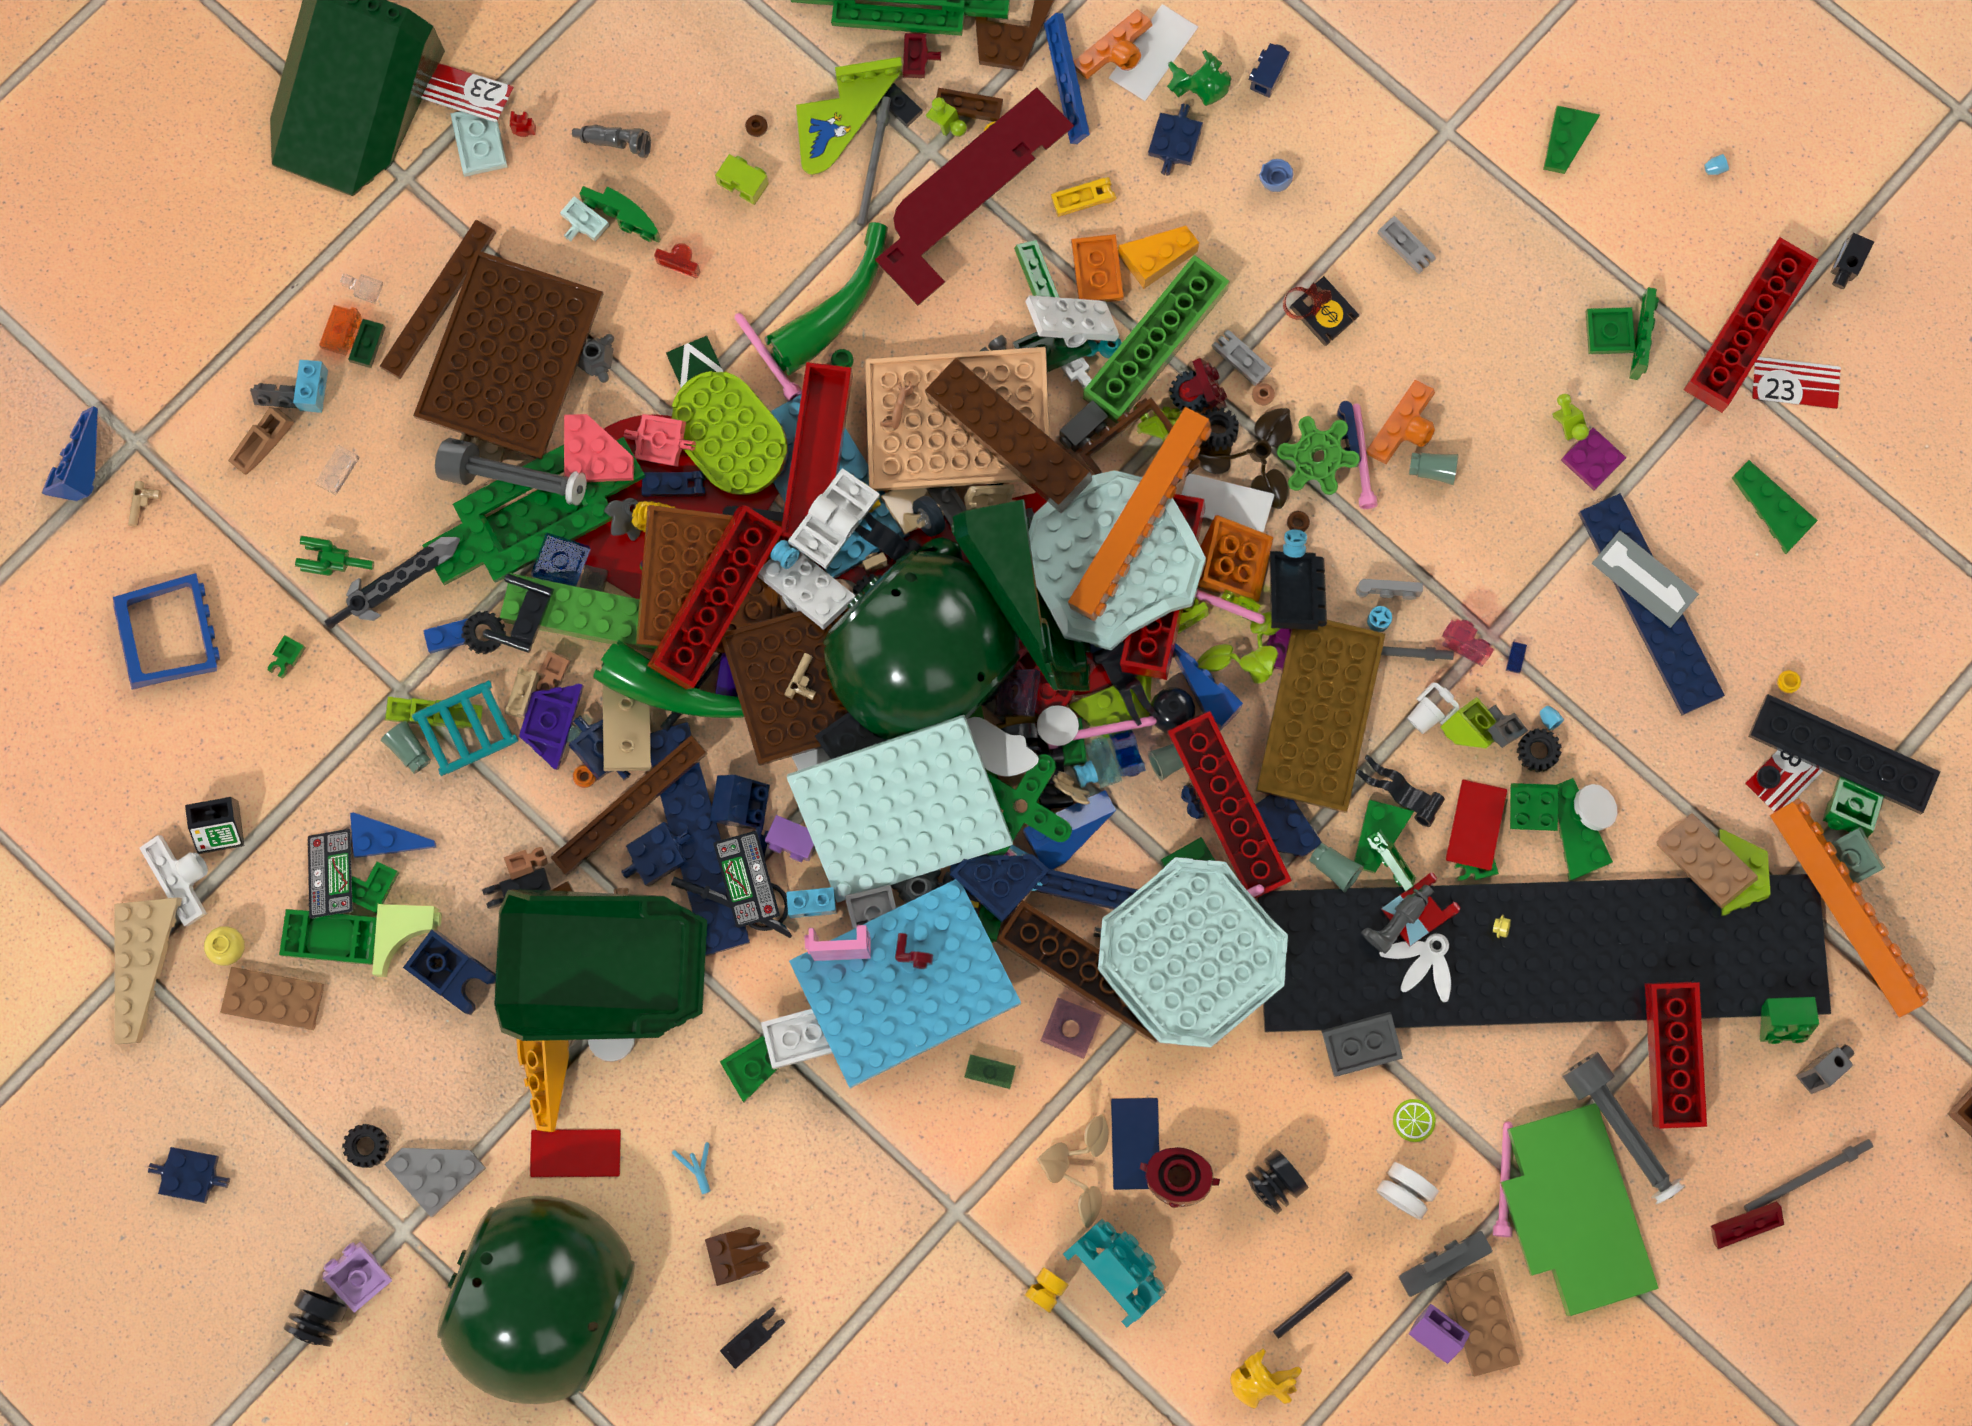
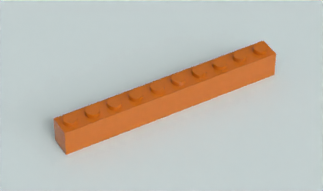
(1140, 514)
(1849, 907)

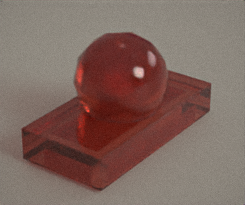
(678, 260)

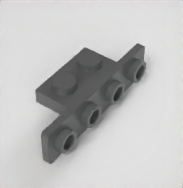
(1441, 1265)

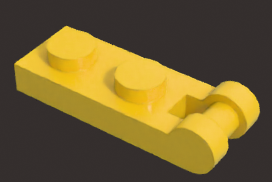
(1083, 196)

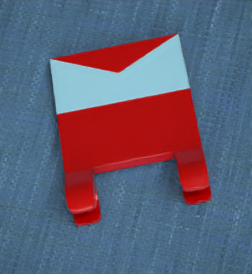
(1430, 917)

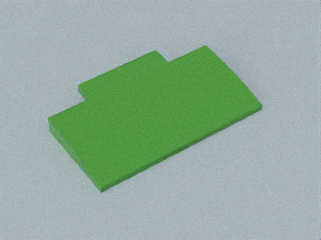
(1576, 1211)

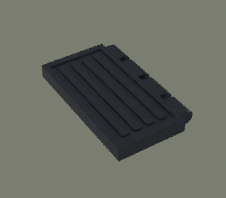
(1297, 591)

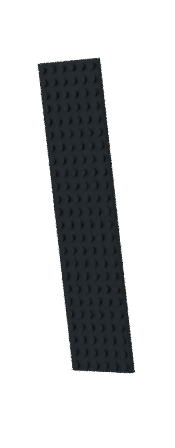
(1567, 958)

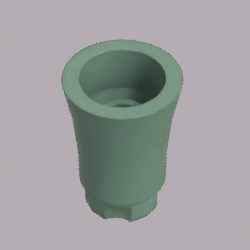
(1434, 466)
(406, 747)
(1165, 761)
(1336, 866)

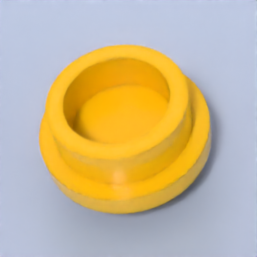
(1789, 681)

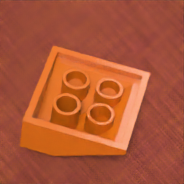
(1234, 558)

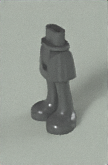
(1406, 912)

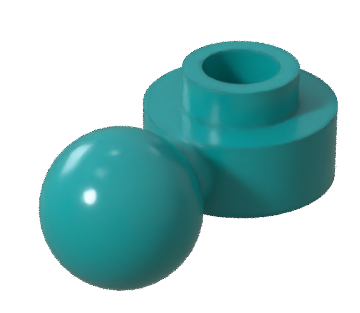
(1103, 347)

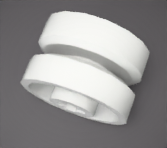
(1408, 1189)

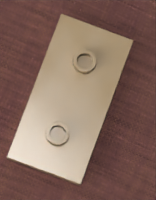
(625, 733)

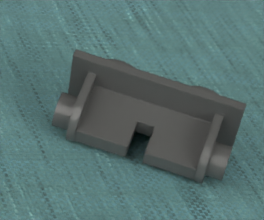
(268, 395)

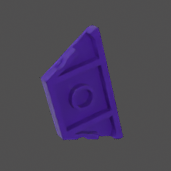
(550, 721)

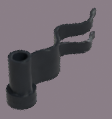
(886, 539)
(1123, 681)
(1404, 794)
(1053, 796)

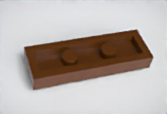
(972, 104)

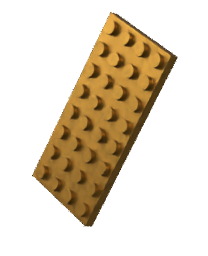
(1321, 715)

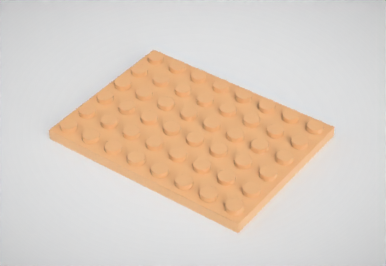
(930, 446)

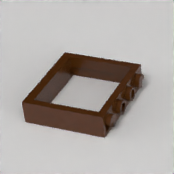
(1126, 421)

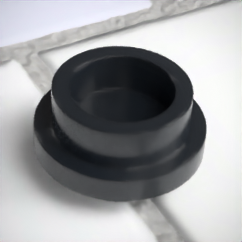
(1768, 777)

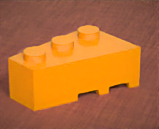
(1158, 254)

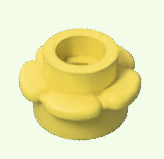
(1502, 926)

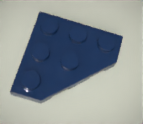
(1287, 826)
(1000, 880)

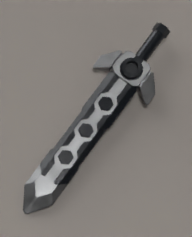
(362, 600)

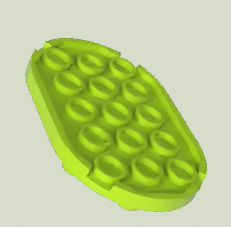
(734, 433)

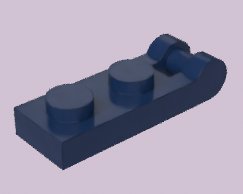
(1346, 413)
(673, 484)

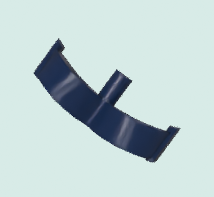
(1193, 806)

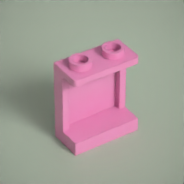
(839, 949)

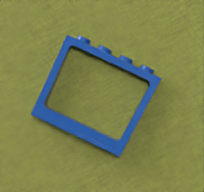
(120, 604)

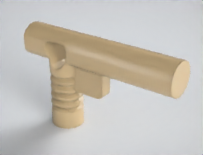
(141, 501)
(800, 680)

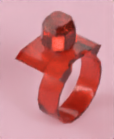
(1318, 297)

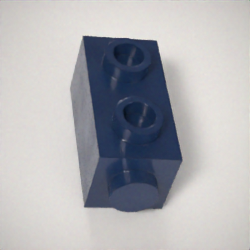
(1269, 70)

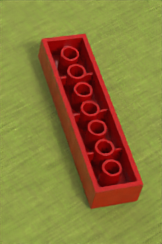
(1750, 325)
(715, 597)
(1151, 648)
(1228, 803)

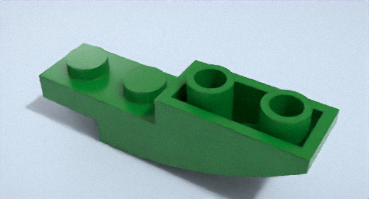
(628, 214)

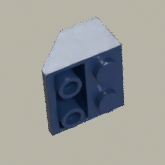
(739, 802)

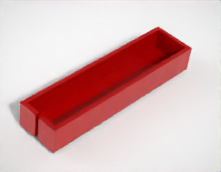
(817, 440)

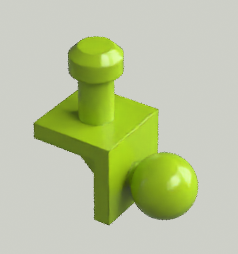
(946, 117)
(1571, 419)
(1153, 426)

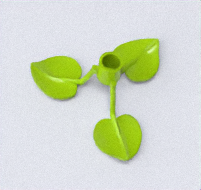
(1257, 663)

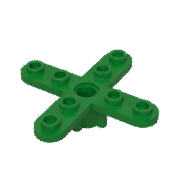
(1036, 814)

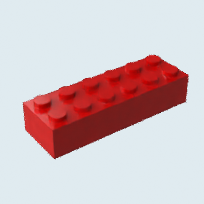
(1676, 1055)

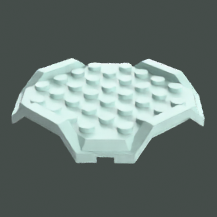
(1158, 579)
(1192, 953)

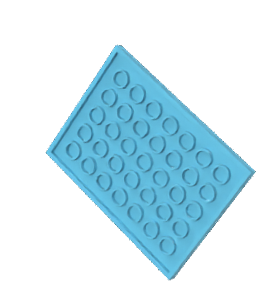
(890, 1012)

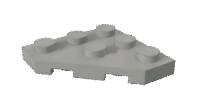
(434, 1174)

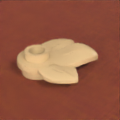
(1066, 784)

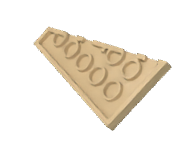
(140, 952)

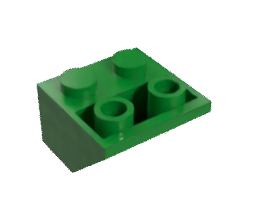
(1788, 1019)

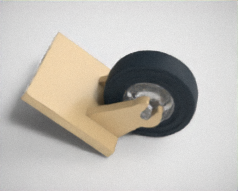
(915, 510)

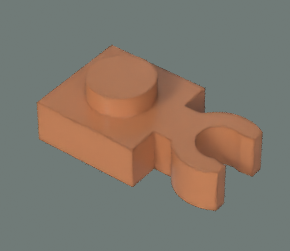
(554, 669)
(522, 863)

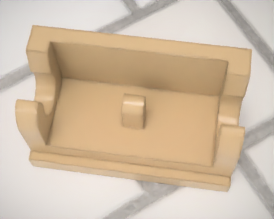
(988, 495)
(521, 693)

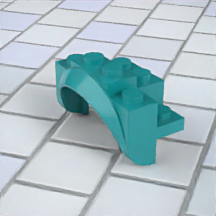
(1120, 1268)

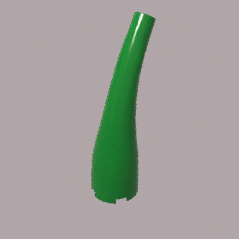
(814, 330)
(628, 674)

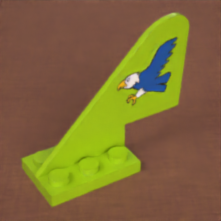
(831, 124)

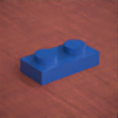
(444, 636)

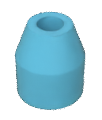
(1716, 165)
(1551, 717)

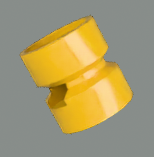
(1046, 1290)

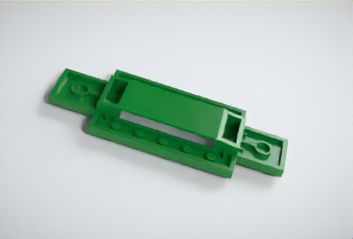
(945, 21)
(515, 533)

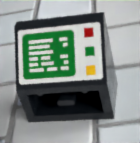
(215, 825)

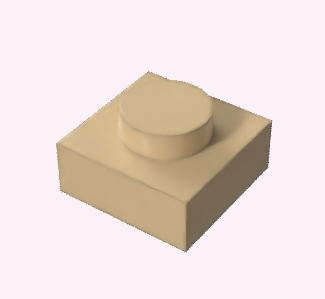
(874, 562)

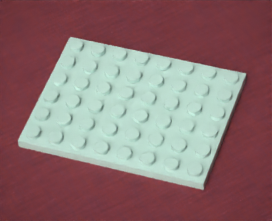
(900, 808)

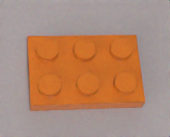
(1097, 268)

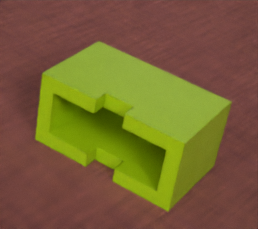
(738, 175)

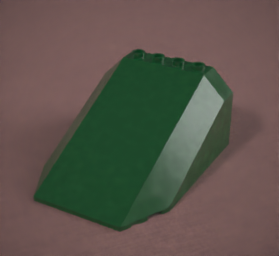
(350, 90)
(1001, 553)
(596, 965)

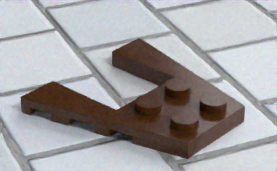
(1010, 44)

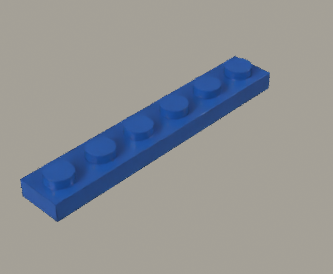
(1066, 77)

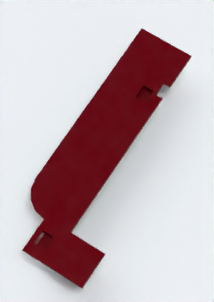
(964, 186)

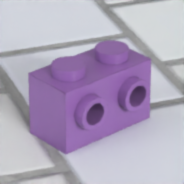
(791, 838)
(1439, 1333)

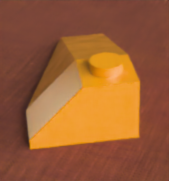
(545, 1072)

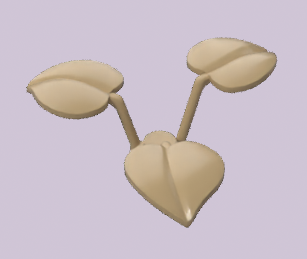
(1056, 1162)

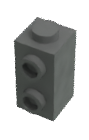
(1083, 427)

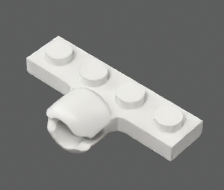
(177, 877)

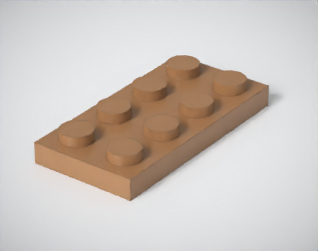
(1707, 860)
(272, 998)
(1482, 1314)

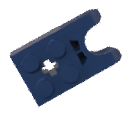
(455, 972)

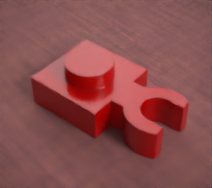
(522, 125)

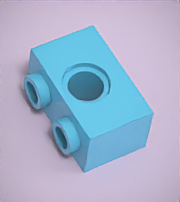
(310, 386)
(811, 902)

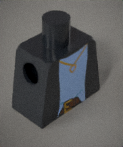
(1852, 253)

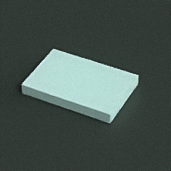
(478, 143)

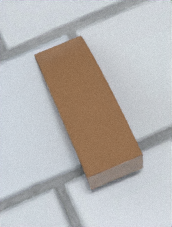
(260, 440)

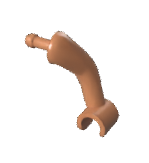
(898, 408)

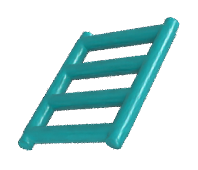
(466, 757)

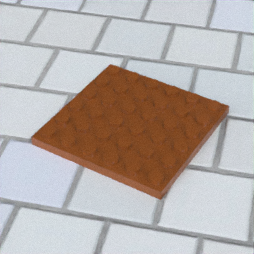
(673, 557)

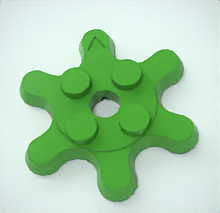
(1312, 441)

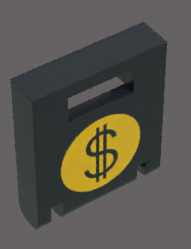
(1331, 318)

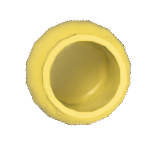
(224, 946)

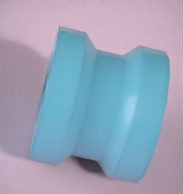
(1294, 543)
(785, 554)
(1382, 615)
(1085, 773)

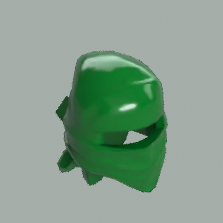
(1206, 82)

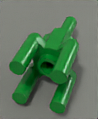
(328, 558)

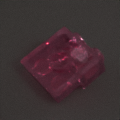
(1460, 639)

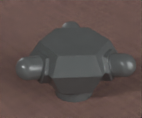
(597, 357)
(917, 886)

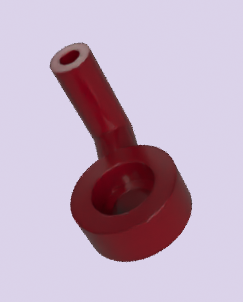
(919, 959)

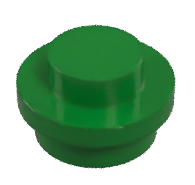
(842, 358)

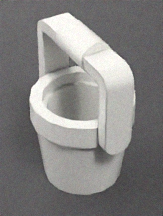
(1427, 713)

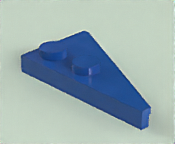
(377, 838)

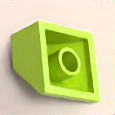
(1470, 725)

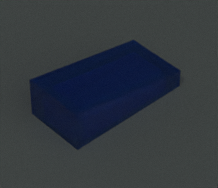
(1516, 657)

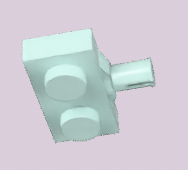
(583, 220)

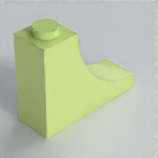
(398, 925)

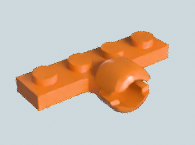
(1115, 46)
(1404, 424)

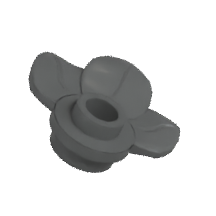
(622, 518)

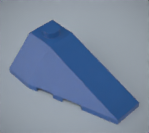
(77, 468)
(1208, 694)
(1084, 820)

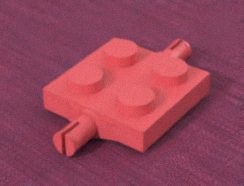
(660, 440)

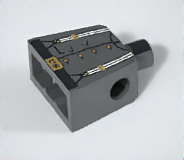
(1826, 1069)

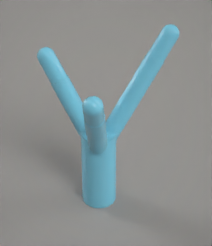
(697, 1170)

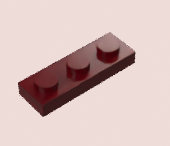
(1747, 1225)

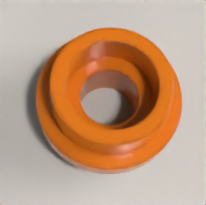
(577, 777)

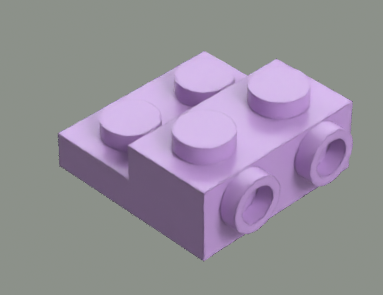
(356, 1276)

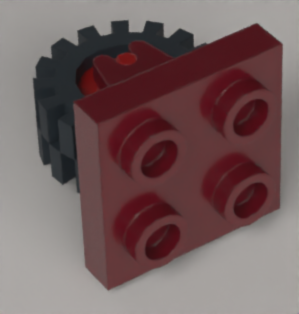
(1198, 388)

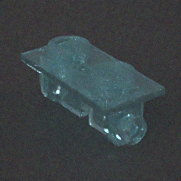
(1103, 761)

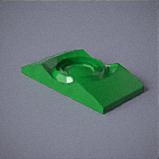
(328, 937)

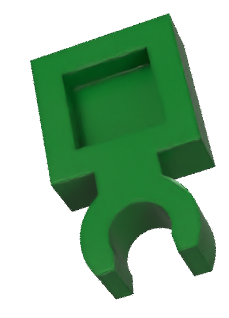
(287, 653)
(1478, 873)

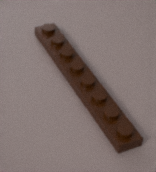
(436, 300)
(629, 805)

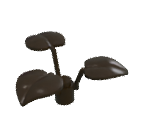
(1275, 429)

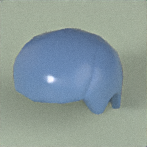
(1276, 175)

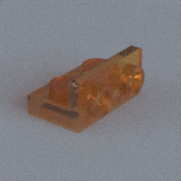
(340, 330)

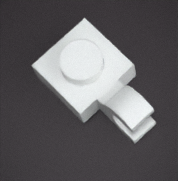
(1077, 370)

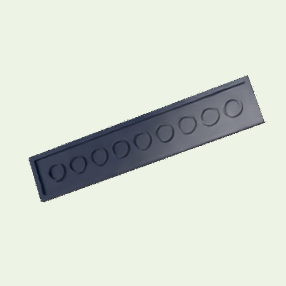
(1673, 648)
(689, 808)

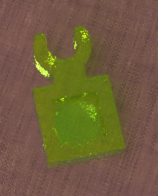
(1247, 603)

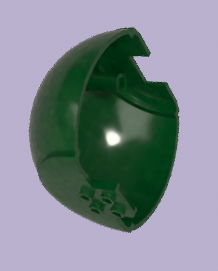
(920, 646)
(543, 1278)

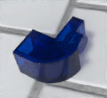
(1126, 753)

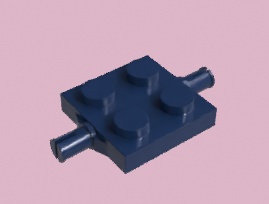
(1175, 139)
(589, 748)
(656, 854)
(188, 1175)

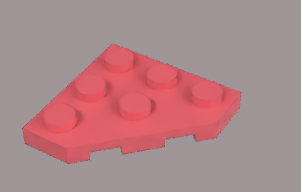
(594, 451)

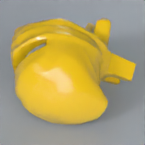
(1255, 1382)

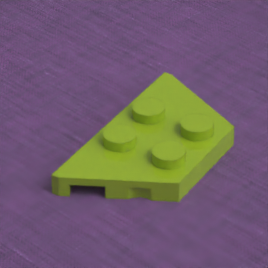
(1108, 706)
(1757, 861)

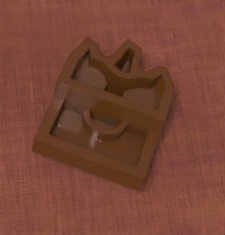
(737, 1255)

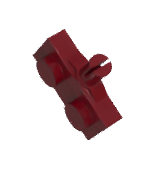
(917, 55)

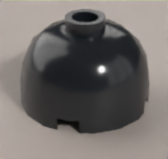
(1173, 708)

